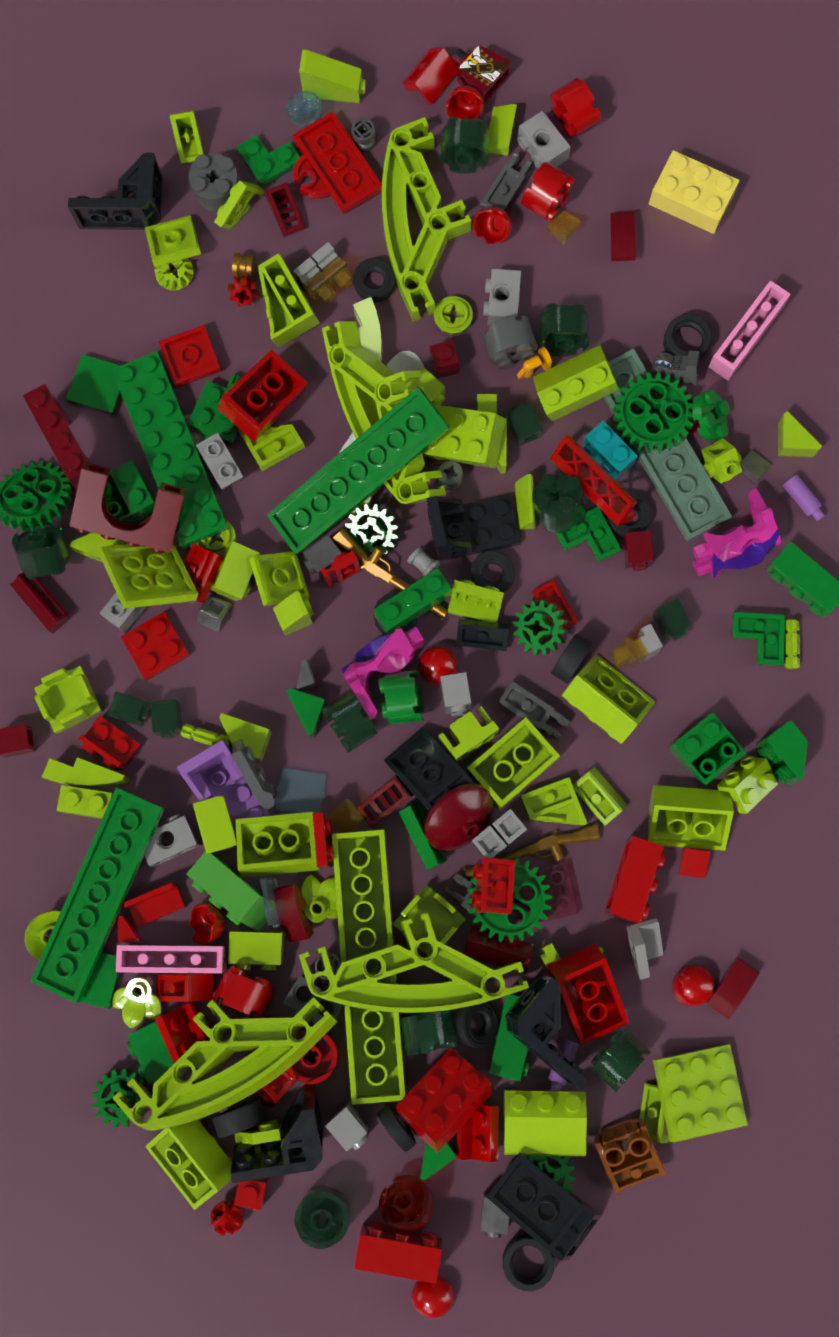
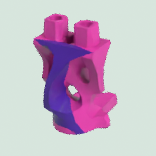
(741, 545)
(385, 655)

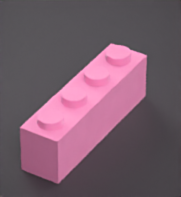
(749, 330)
(171, 959)

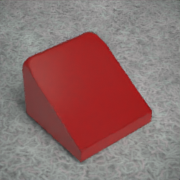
(694, 862)
(127, 931)

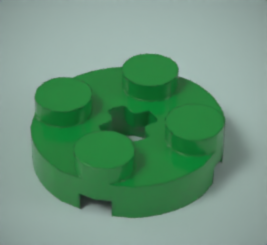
(711, 414)

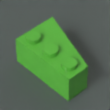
(228, 891)

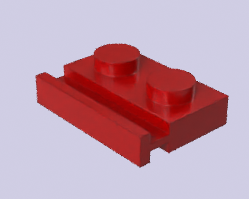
(343, 567)
(202, 569)

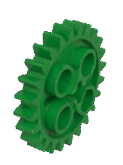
(635, 424)
(42, 483)
(499, 922)

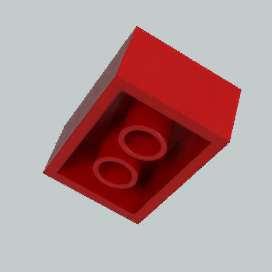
(262, 395)
(635, 880)
(588, 994)
(444, 1099)
(399, 1253)

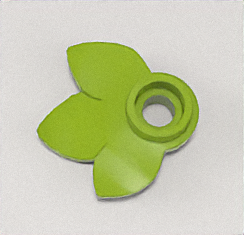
(319, 894)
(137, 1006)

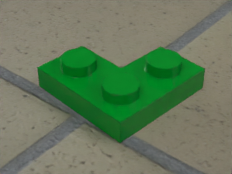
(267, 166)
(597, 534)
(767, 630)

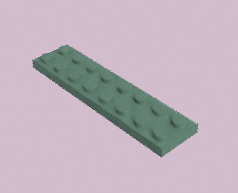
(676, 472)

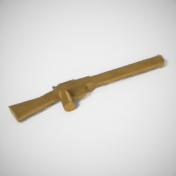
(372, 565)
(553, 842)

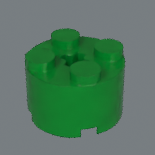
(402, 697)

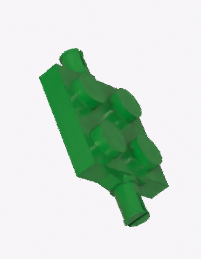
(208, 418)

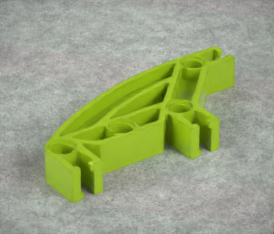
(401, 172)
(367, 394)
(359, 989)
(274, 1052)

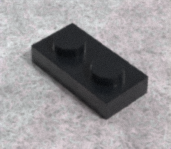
(482, 634)

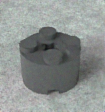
(212, 180)
(510, 341)

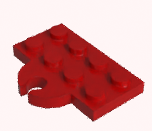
(333, 164)

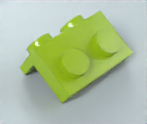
(475, 601)
(749, 783)

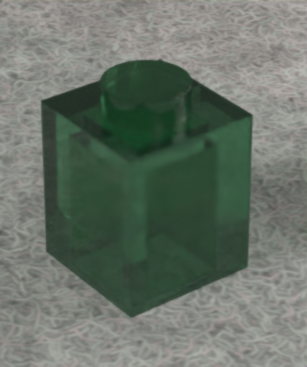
(524, 424)
(672, 620)
(129, 709)
(166, 718)

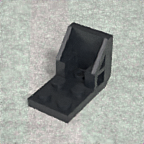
(124, 212)
(471, 527)
(426, 768)
(541, 1009)
(295, 1153)
(543, 1208)

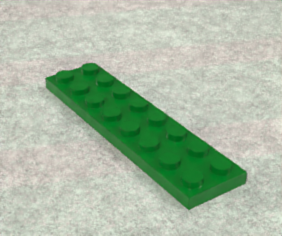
(170, 445)
(358, 471)
(97, 895)

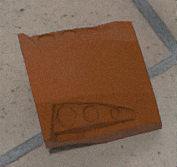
(628, 1154)

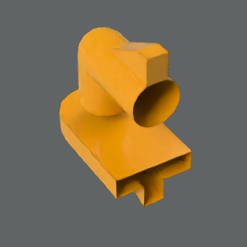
(543, 358)

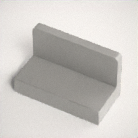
(644, 945)

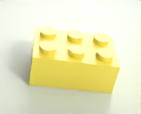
(693, 192)

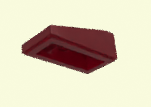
(276, 192)
(368, 816)

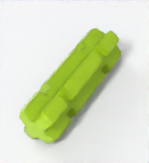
(792, 644)
(202, 735)

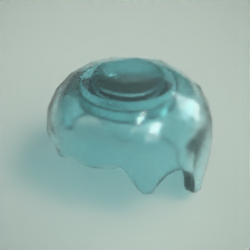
(303, 108)

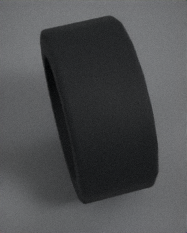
(692, 321)
(571, 658)
(239, 1118)
(519, 1282)

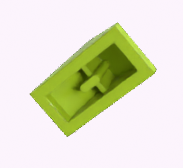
(186, 135)
(795, 439)

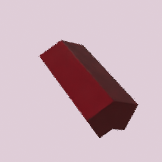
(40, 602)
(496, 952)

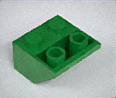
(129, 494)
(707, 749)
(785, 752)

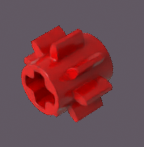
(240, 284)
(226, 1218)

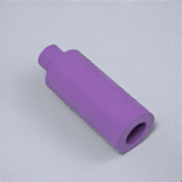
(804, 497)
(569, 1051)

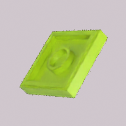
(172, 241)
(278, 576)

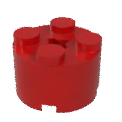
(575, 107)
(548, 191)
(243, 993)
(326, 1062)

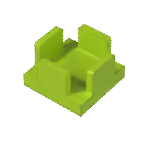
(66, 698)
(469, 734)
(442, 915)

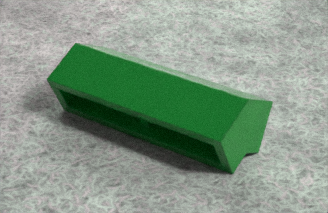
(415, 820)

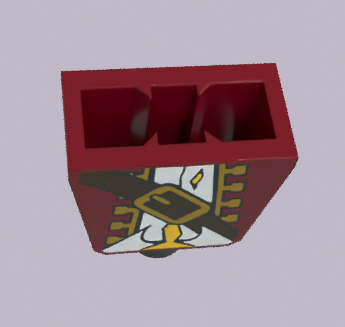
(482, 70)

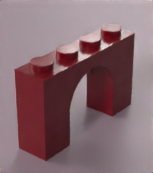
(57, 432)
(93, 515)

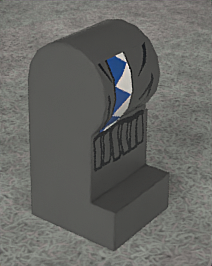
(683, 368)

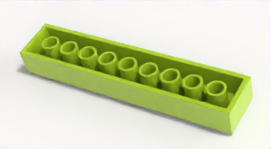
(365, 927)

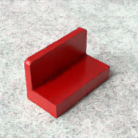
(431, 74)
(155, 904)

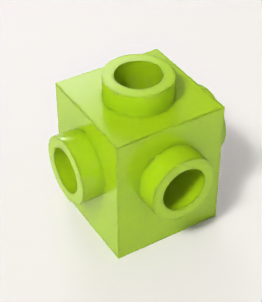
(722, 461)

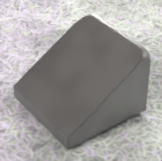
(754, 466)
(213, 613)
(306, 678)

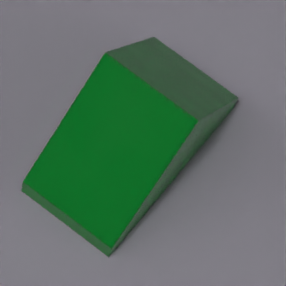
(308, 709)
(435, 1161)

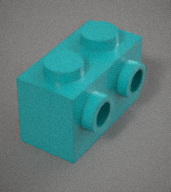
(609, 450)

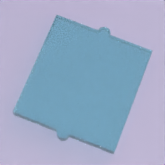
(300, 791)
(268, 886)

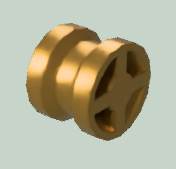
(244, 265)

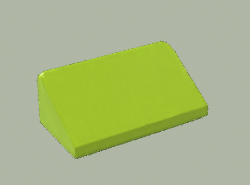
(502, 128)
(524, 503)
(599, 796)
(215, 824)
(653, 1114)

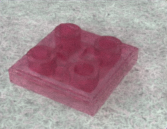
(561, 890)

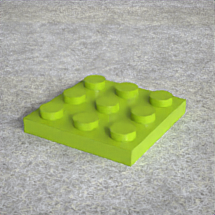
(147, 576)
(700, 1092)

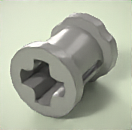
(423, 561)

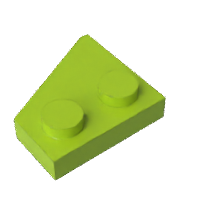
(237, 204)
(274, 445)
(554, 804)
(265, 1132)

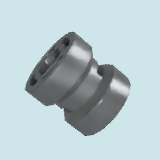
(363, 134)
(334, 960)

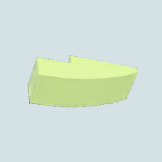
(369, 327)

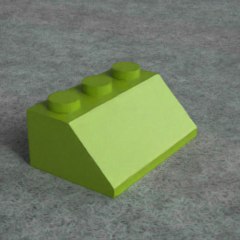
(575, 383)
(608, 699)
(690, 817)
(276, 844)
(545, 1123)
(191, 1161)

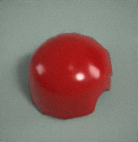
(465, 103)
(492, 225)
(437, 662)
(207, 922)
(693, 986)
(433, 1299)

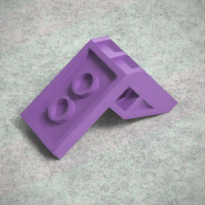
(217, 774)

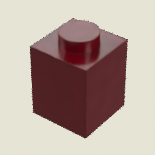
(444, 359)
(638, 550)
(16, 740)

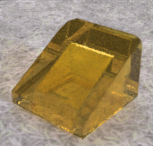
(564, 226)
(346, 816)

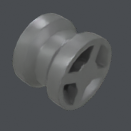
(449, 480)

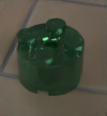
(464, 145)
(564, 329)
(559, 502)
(41, 551)
(349, 721)
(428, 1032)
(620, 1059)
(307, 1223)

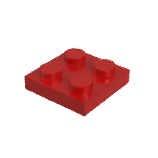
(189, 356)
(155, 646)
(322, 830)

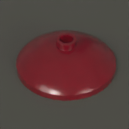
(459, 817)

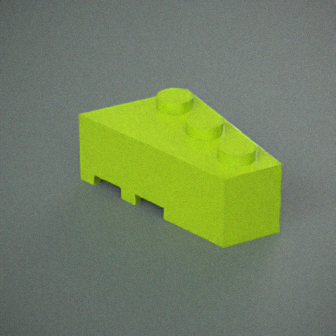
(285, 303)

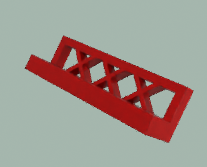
(592, 485)

